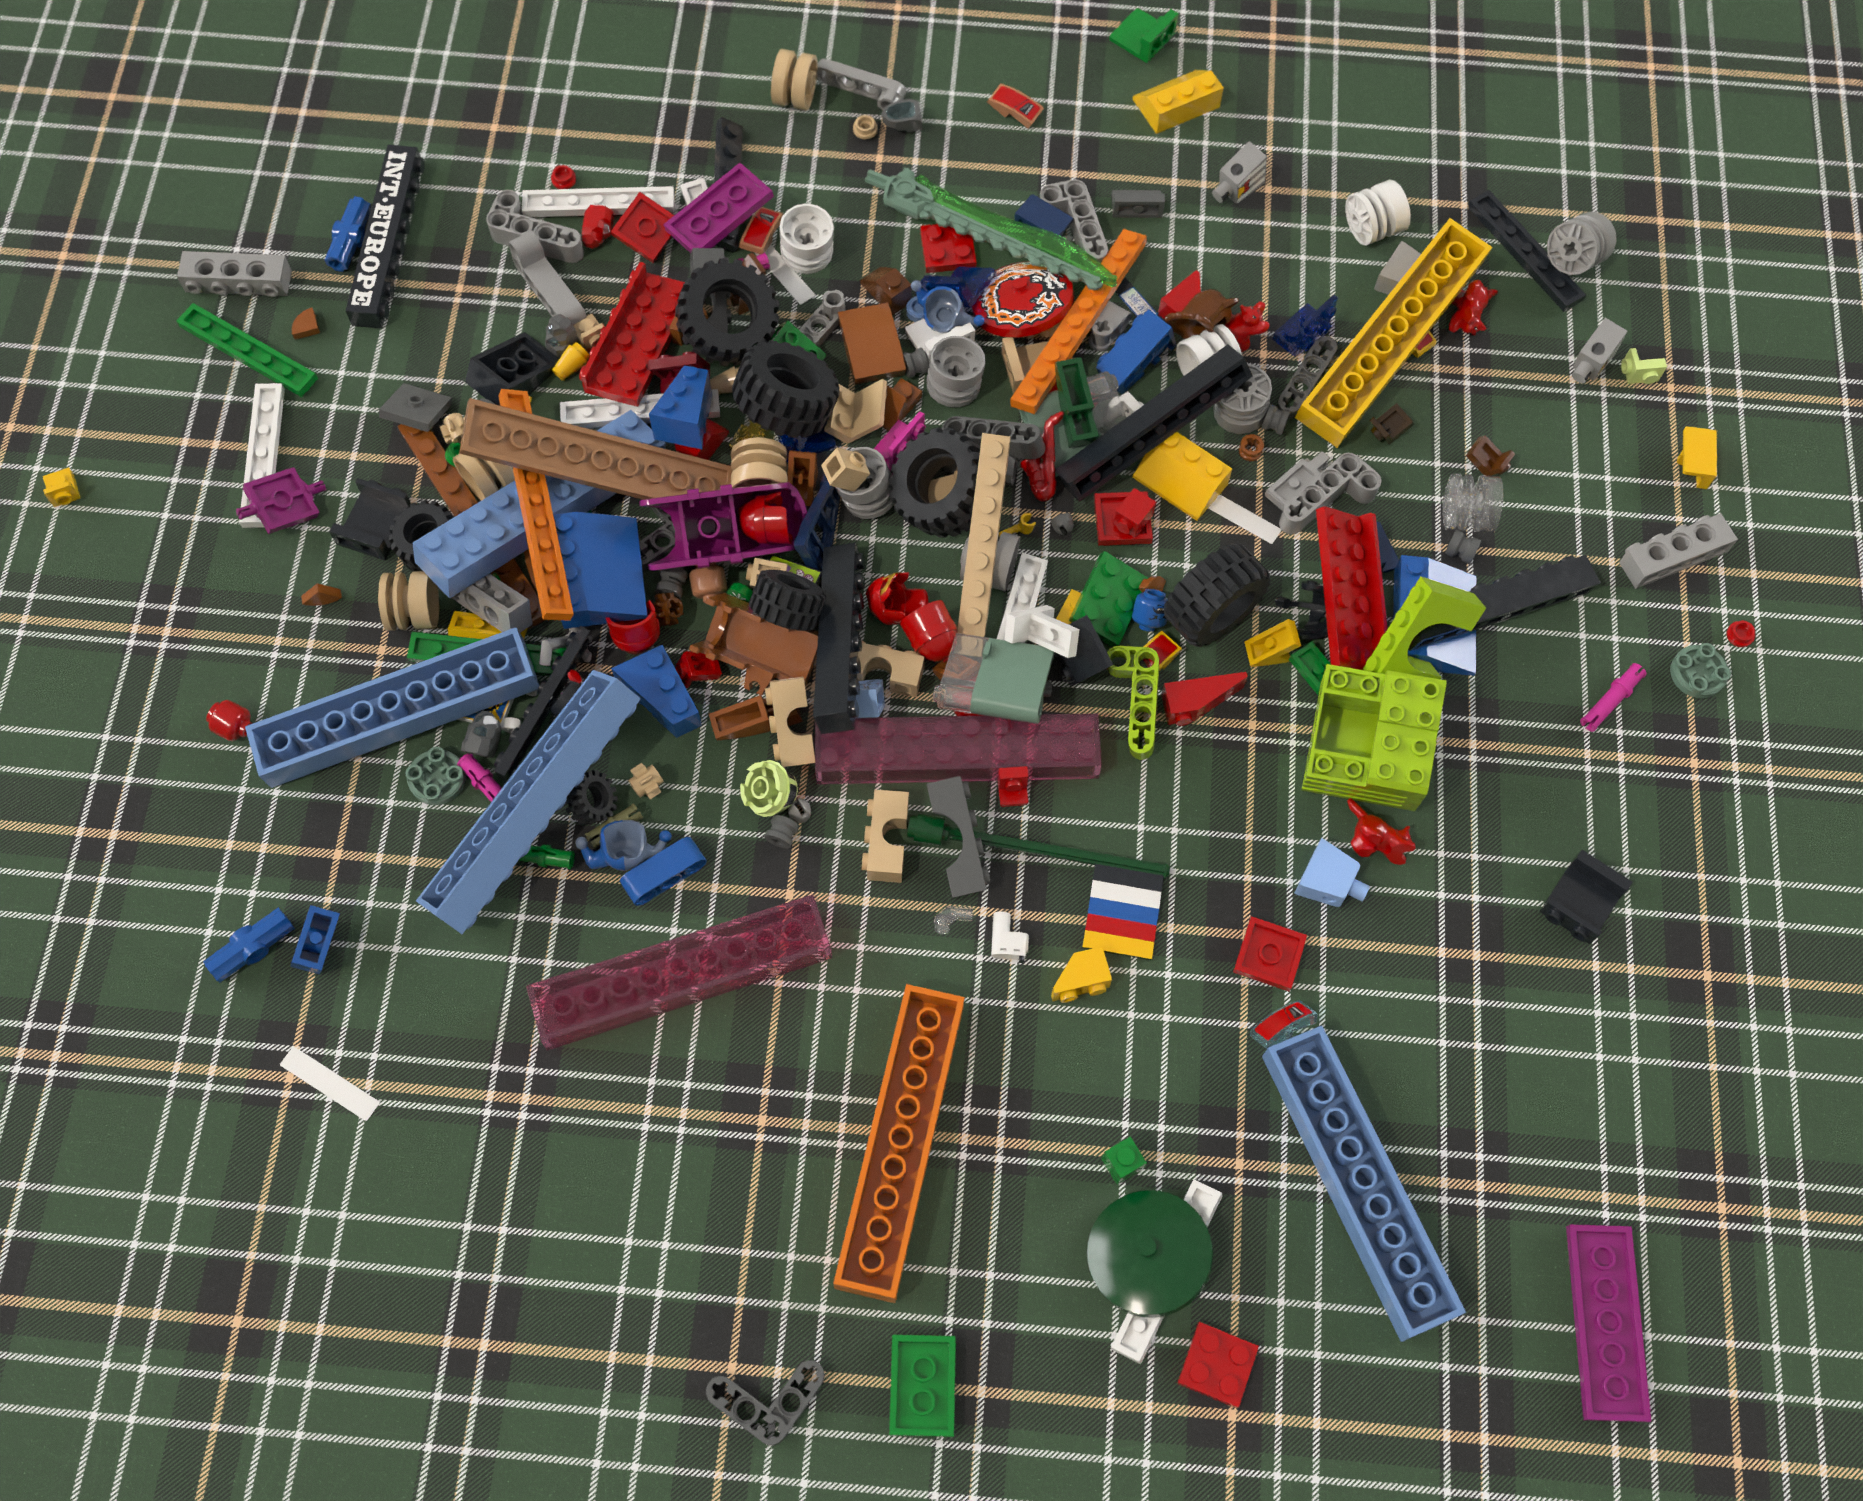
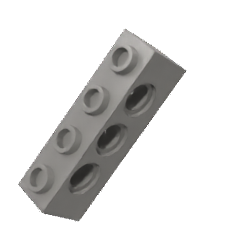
(234, 273)
(1643, 569)
(496, 604)

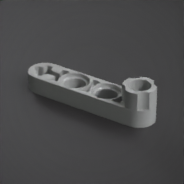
(885, 89)
(832, 304)

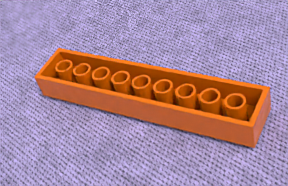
(899, 1144)

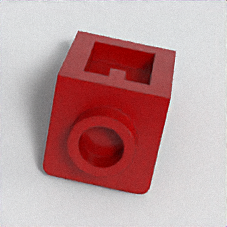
(697, 667)
(1013, 786)

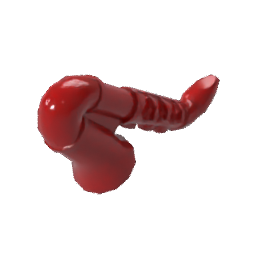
(1042, 475)

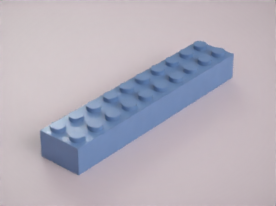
(494, 528)
(392, 707)
(528, 800)
(1362, 1184)

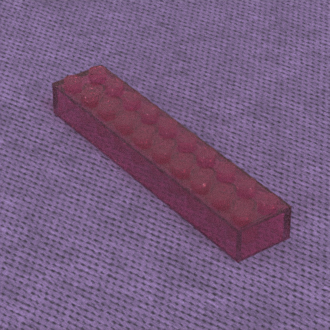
(958, 746)
(678, 972)

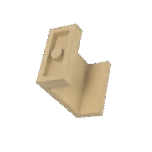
(1019, 359)

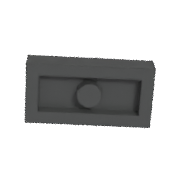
(1137, 203)

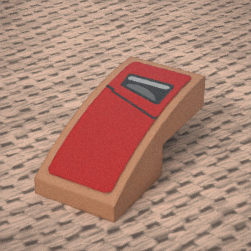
(1011, 101)
(760, 230)

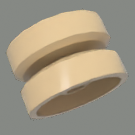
(794, 79)
(482, 475)

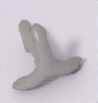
(557, 643)

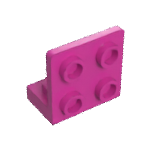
(898, 437)

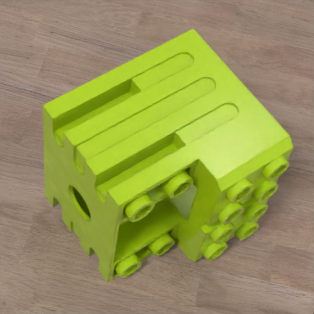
(1374, 736)

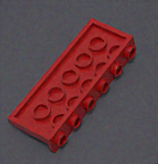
(632, 337)
(1351, 585)

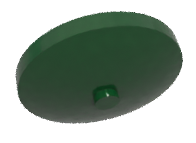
(1150, 1253)

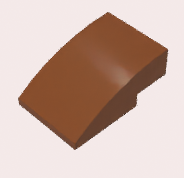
(871, 343)

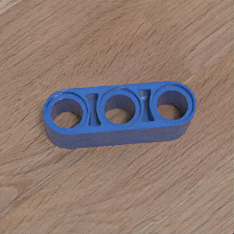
(663, 871)

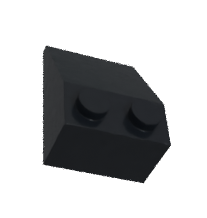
(511, 365)

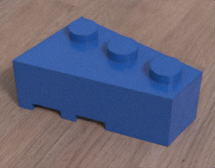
(1137, 349)
(683, 409)
(660, 690)

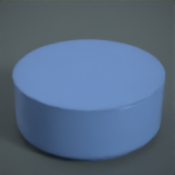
(914, 310)

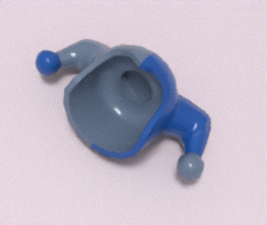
(943, 308)
(622, 846)

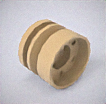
(758, 462)
(404, 600)

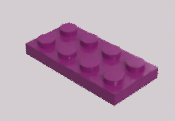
(719, 209)

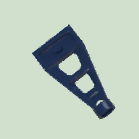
(807, 541)

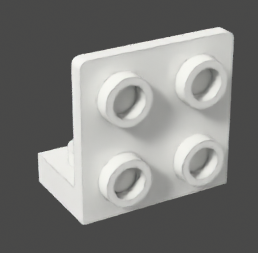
(926, 338)

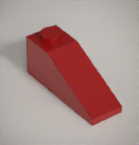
(1193, 698)

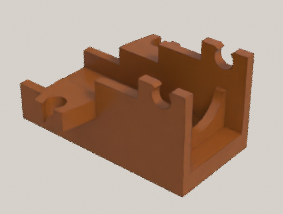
(756, 645)

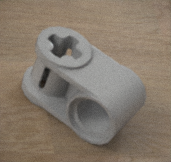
(1108, 326)

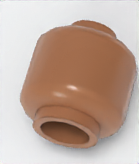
(708, 581)

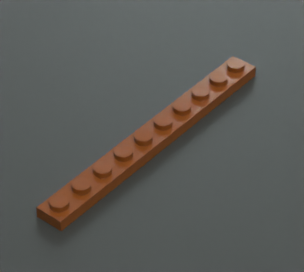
(458, 499)

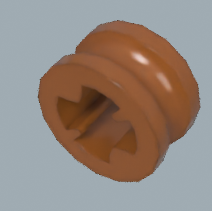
(1250, 455)

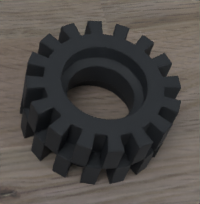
(602, 796)

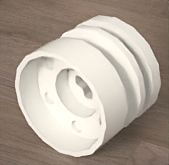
(1378, 212)
(806, 238)
(1198, 348)

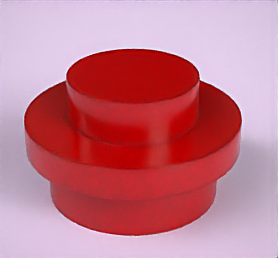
(563, 177)
(1741, 633)

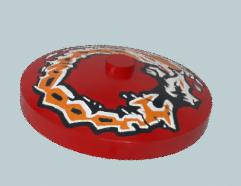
(1024, 300)

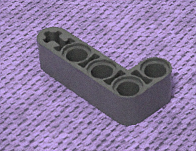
(1025, 438)

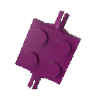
(281, 500)

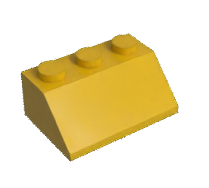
(1180, 99)
(1183, 475)

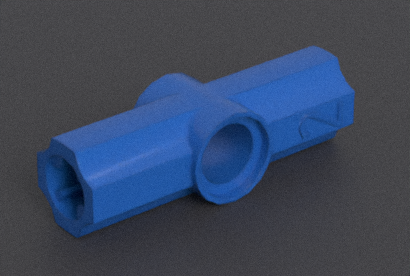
(348, 234)
(248, 945)

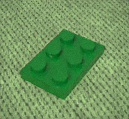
(1109, 598)
(922, 1386)

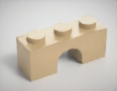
(904, 667)
(792, 747)
(888, 812)

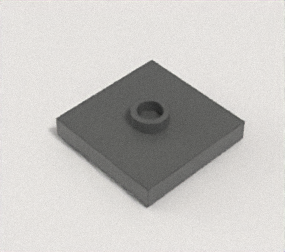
(415, 407)

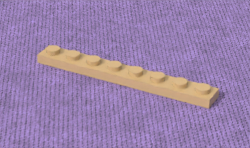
(983, 534)

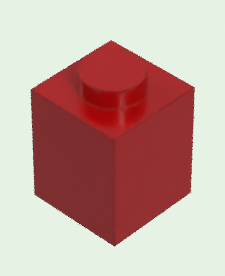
(1134, 513)

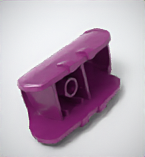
(710, 527)

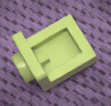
(1642, 370)

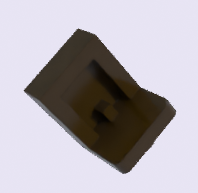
(1391, 424)

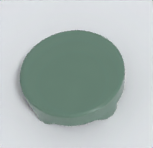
(1699, 671)
(435, 777)

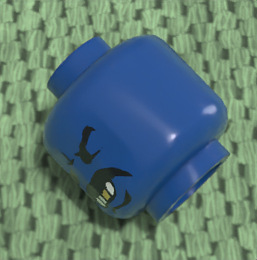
(1149, 610)

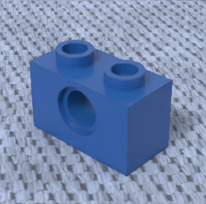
(315, 940)

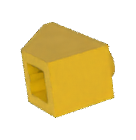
(1083, 974)

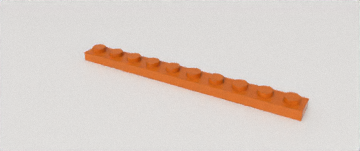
(1076, 324)
(540, 529)

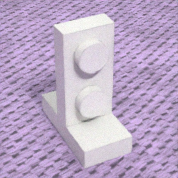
(1041, 628)

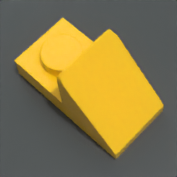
(1273, 644)

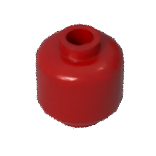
(228, 720)

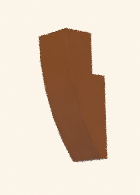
(747, 719)

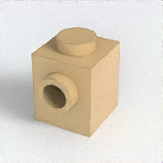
(845, 469)

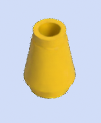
(571, 361)

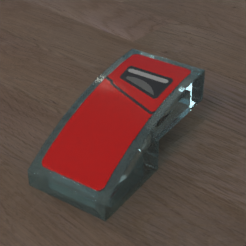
(1282, 1022)

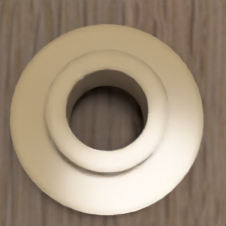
(865, 127)

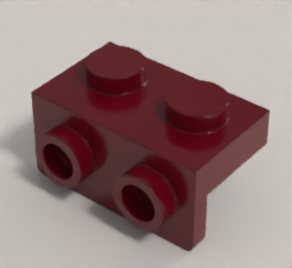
(669, 366)

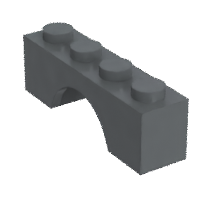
(721, 314)
(949, 799)

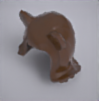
(1202, 314)

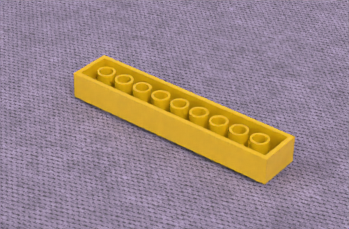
(1393, 333)

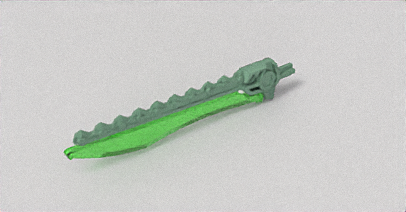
(916, 199)

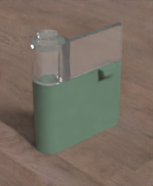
(1106, 413)
(994, 678)

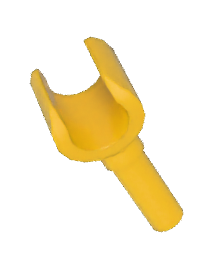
(1021, 526)

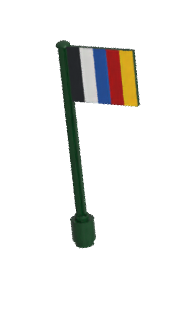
(1122, 894)

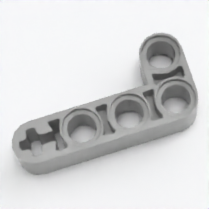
(1075, 201)
(508, 222)
(543, 279)
(1322, 495)

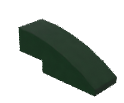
(1075, 402)

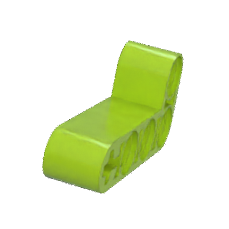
(1139, 703)

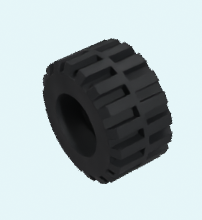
(414, 524)
(787, 600)

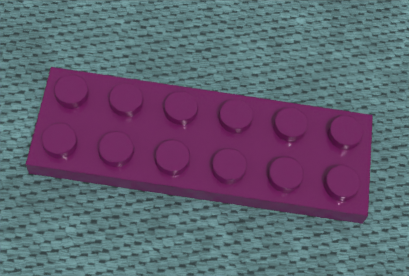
(1608, 1324)

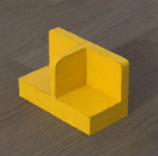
(1699, 455)

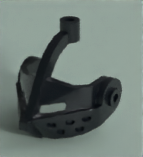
(1313, 628)

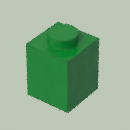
(1123, 1160)

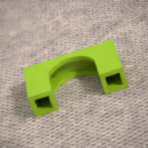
(1425, 606)

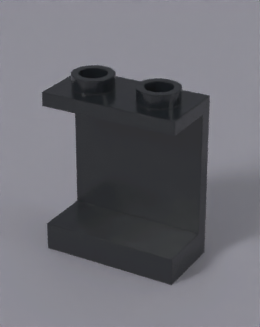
(370, 519)
(1585, 897)

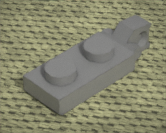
(1296, 479)

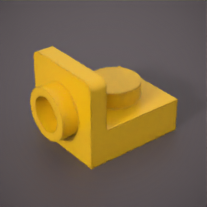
(61, 487)

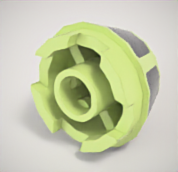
(768, 788)

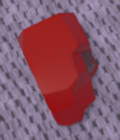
(596, 225)

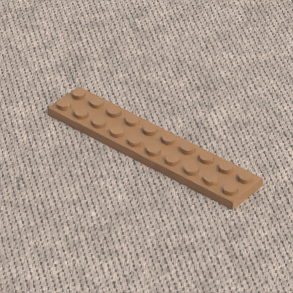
(584, 454)

